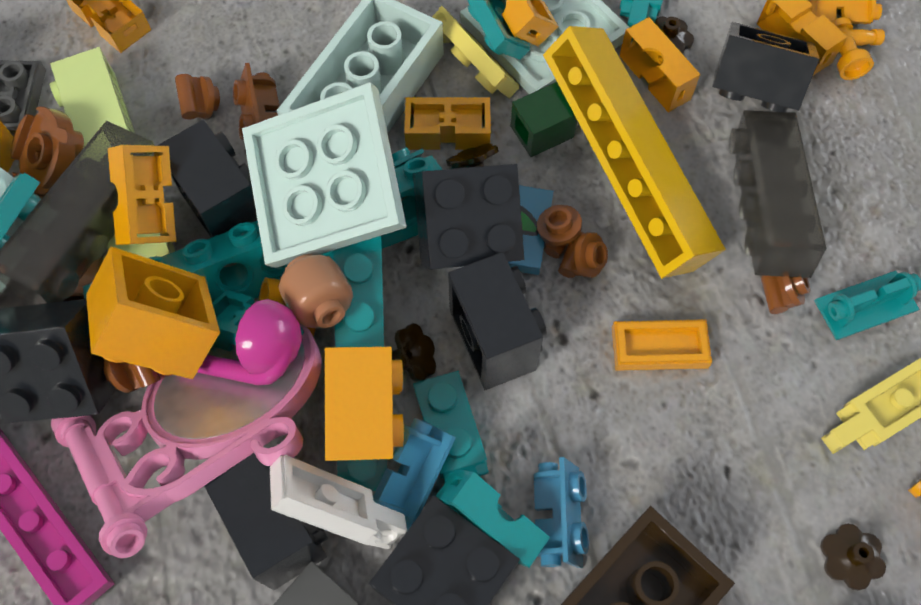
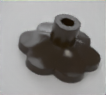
(676, 31)
(472, 157)
(415, 352)
(844, 559)

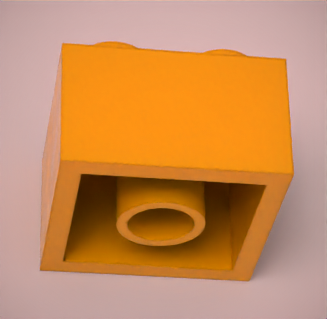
(150, 315)
(361, 404)

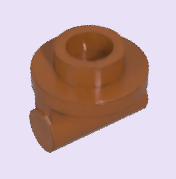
(196, 96)
(558, 227)
(584, 256)
(784, 292)
(128, 376)

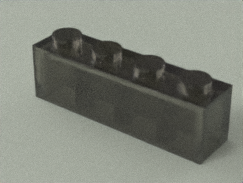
(776, 195)
(68, 224)

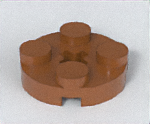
(45, 146)

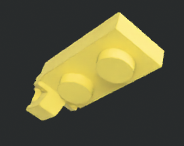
(469, 50)
(879, 411)

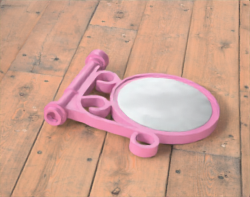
(187, 421)

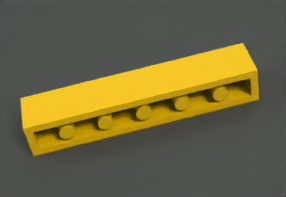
(633, 152)

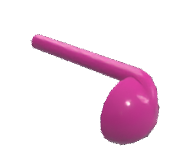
(265, 345)

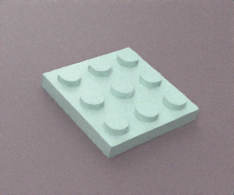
(532, 70)
(323, 176)

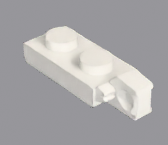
(332, 503)

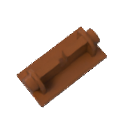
(255, 96)

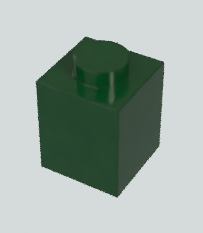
(543, 119)

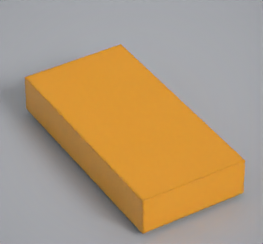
(661, 345)

